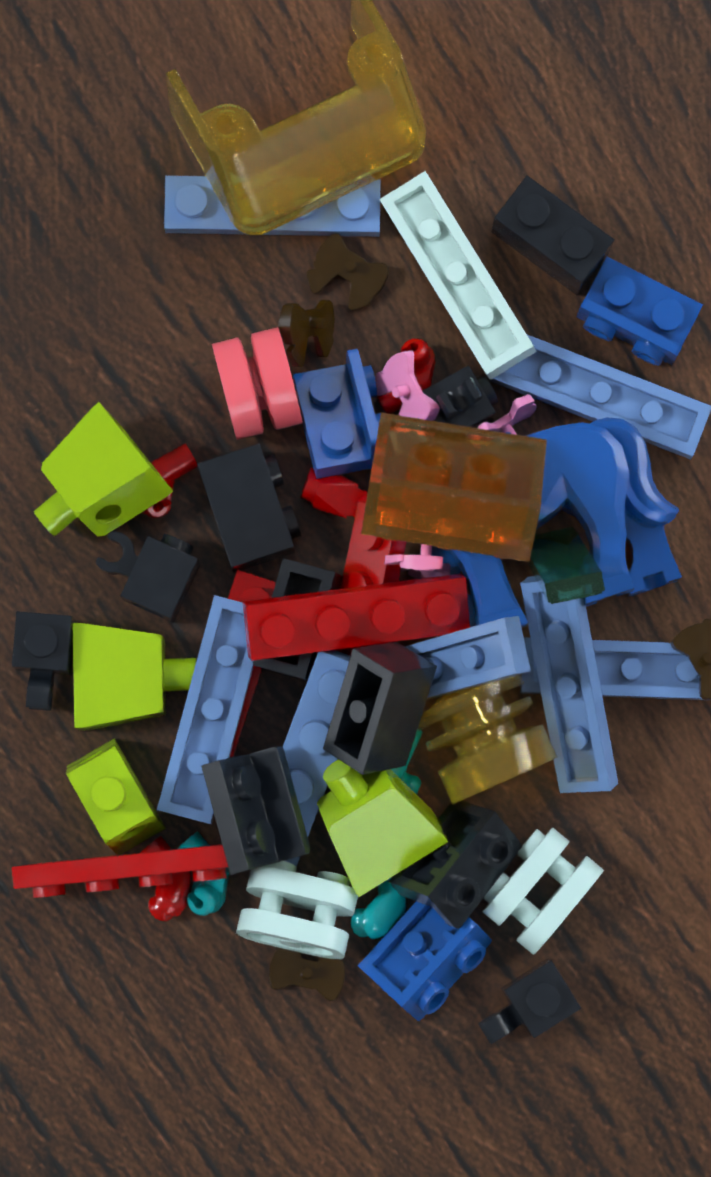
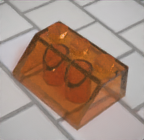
(455, 487)

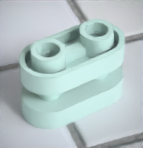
(281, 884)
(508, 894)

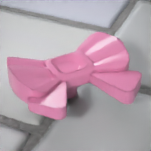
(400, 380)
(520, 410)
(420, 565)

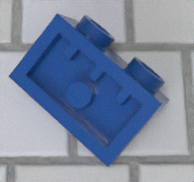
(638, 312)
(339, 416)
(424, 959)

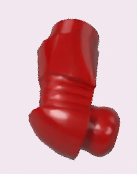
(333, 494)

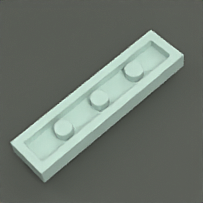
(458, 275)

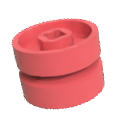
(257, 383)

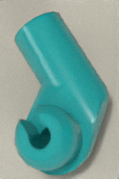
(205, 895)

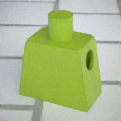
(99, 477)
(122, 676)
(114, 798)
(376, 824)

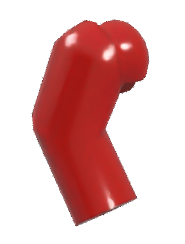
(423, 370)
(171, 466)
(170, 898)

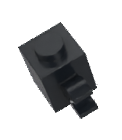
(464, 399)
(157, 576)
(43, 648)
(536, 1000)

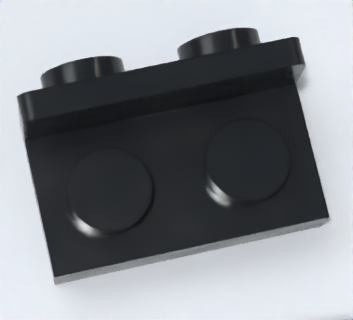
(256, 809)
(465, 867)

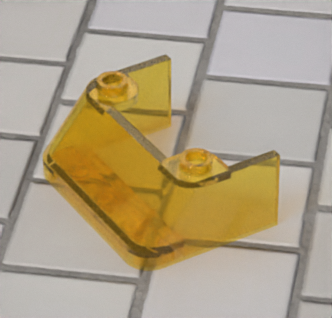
(318, 152)

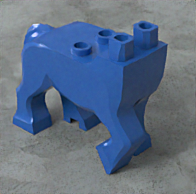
(605, 482)

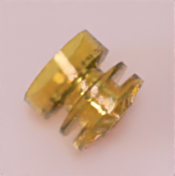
(485, 738)

